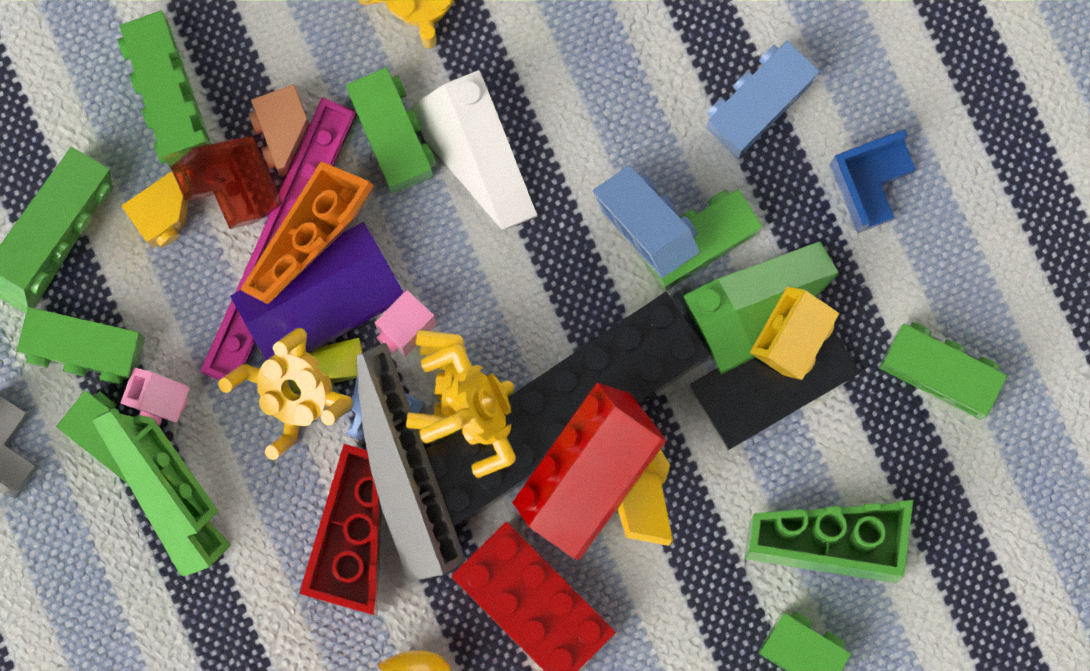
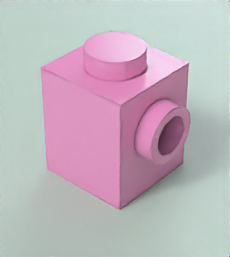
(402, 321)
(155, 395)

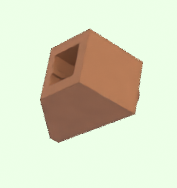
(283, 125)

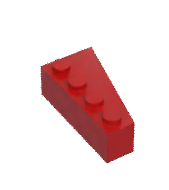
(348, 539)

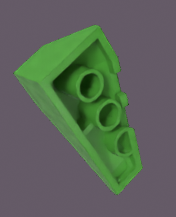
(738, 305)

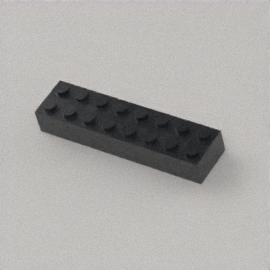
(634, 356)

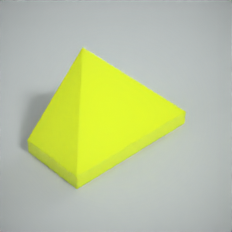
(337, 361)

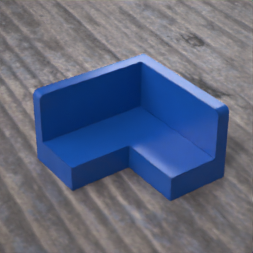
(863, 172)

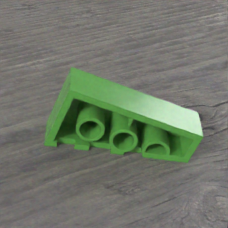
(838, 540)

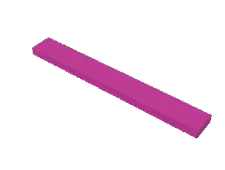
(321, 143)

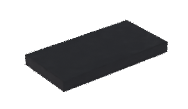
(759, 396)

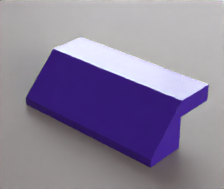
(328, 298)

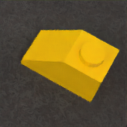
(158, 211)

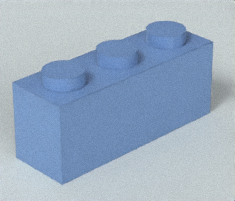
(761, 98)
(647, 220)

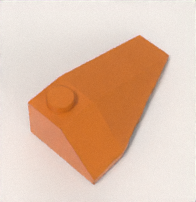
(314, 222)

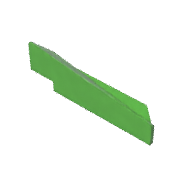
(164, 489)

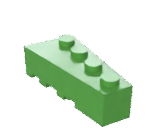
(163, 86)
(51, 227)

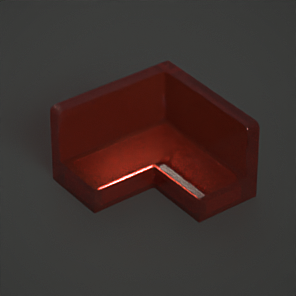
(234, 175)

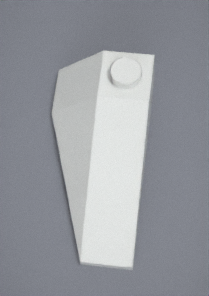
(470, 140)

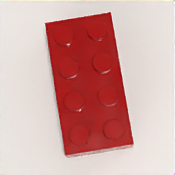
(532, 602)

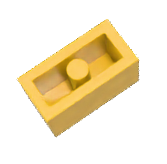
(795, 333)

